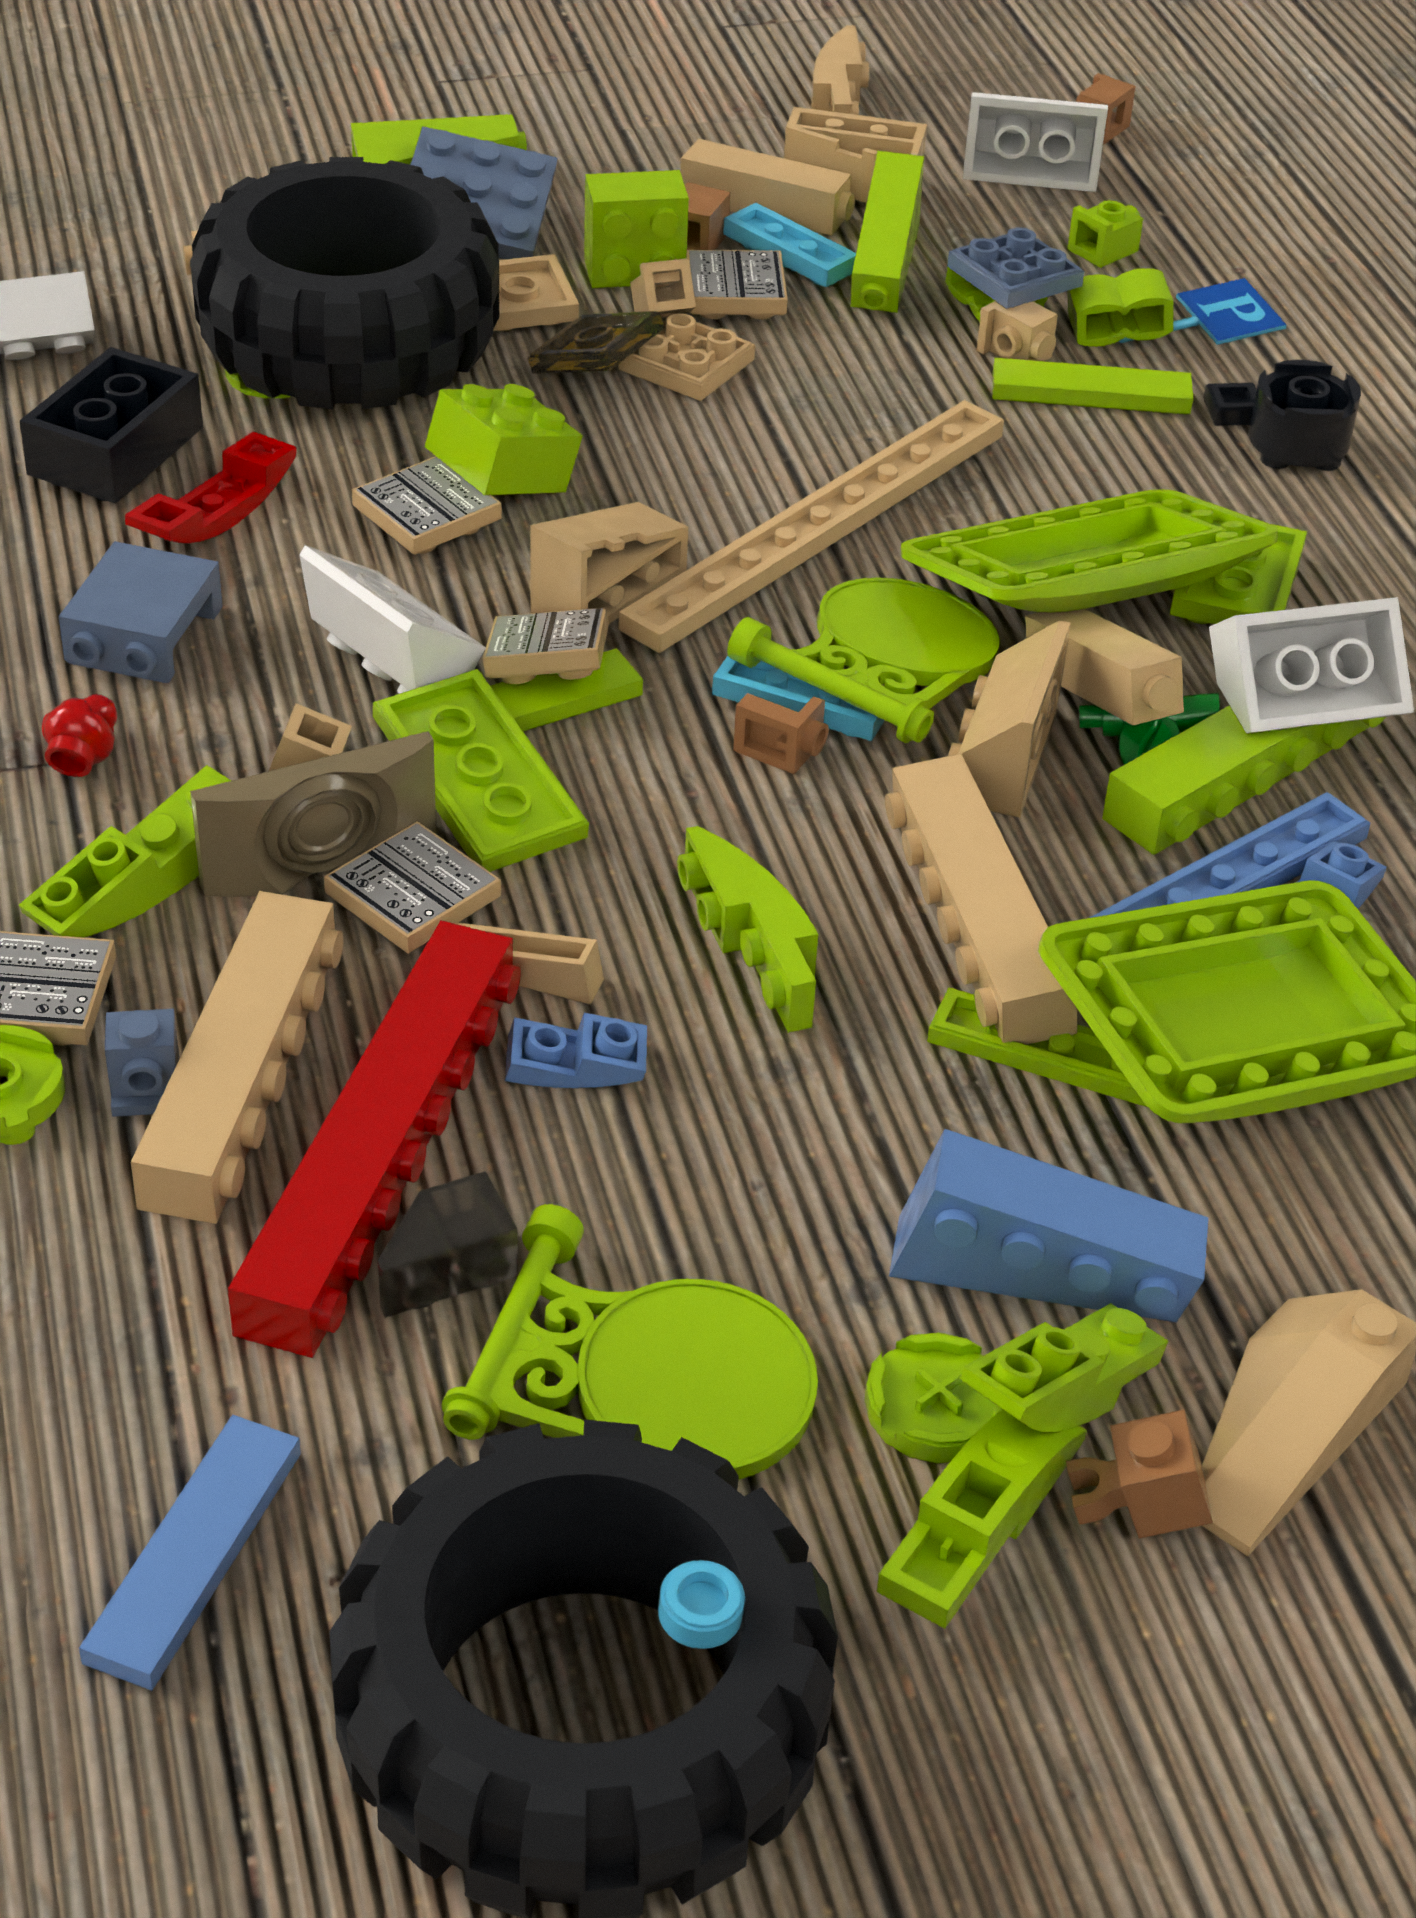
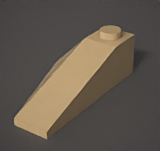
(1299, 1403)

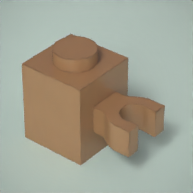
(1153, 1475)

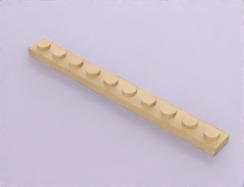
(808, 527)

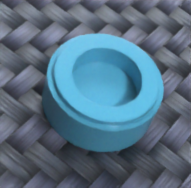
(701, 1604)

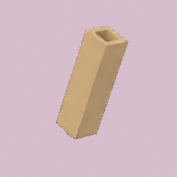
(793, 189)
(1116, 667)

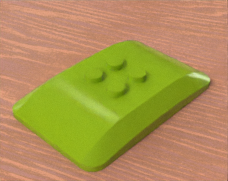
(1094, 550)
(1241, 1000)

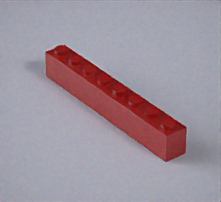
(373, 1142)

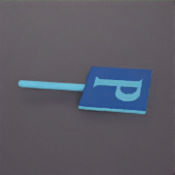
(1227, 312)

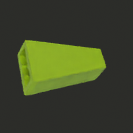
(398, 139)
(888, 232)

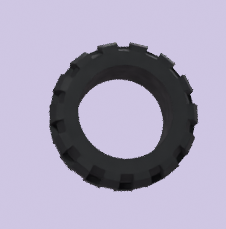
(346, 282)
(554, 1815)

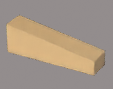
(554, 962)

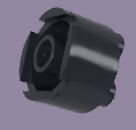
(1303, 415)

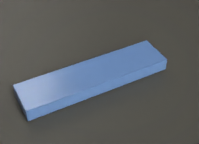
(190, 1553)

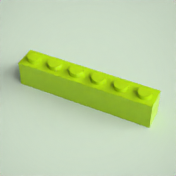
(1209, 773)

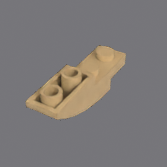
(840, 73)

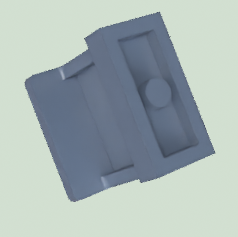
(138, 610)

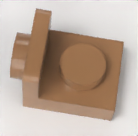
(778, 733)

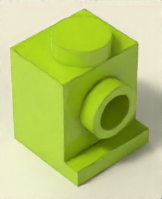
(1111, 226)

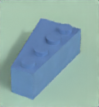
(1045, 1234)

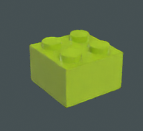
(633, 222)
(503, 440)

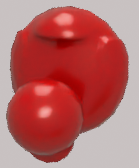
(79, 734)

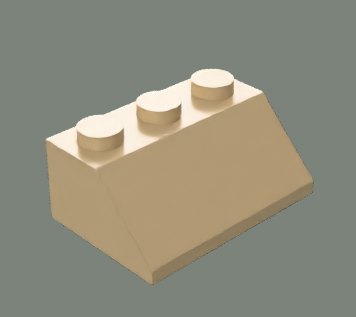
(1013, 718)

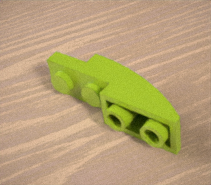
(123, 873)
(755, 915)
(1069, 1374)
(972, 1511)

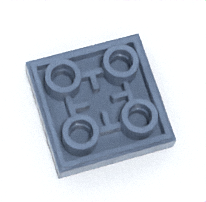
(1015, 267)

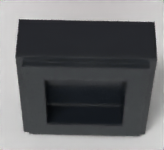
(1230, 403)

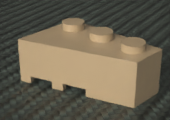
(849, 142)
(604, 558)

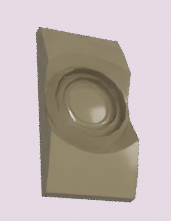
(310, 816)

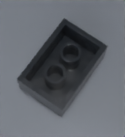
(111, 424)

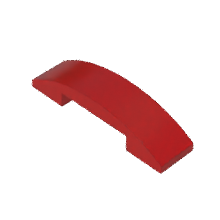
(248, 477)

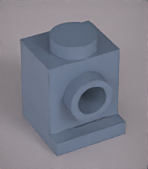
(139, 1058)

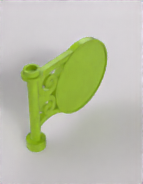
(888, 636)
(665, 1356)

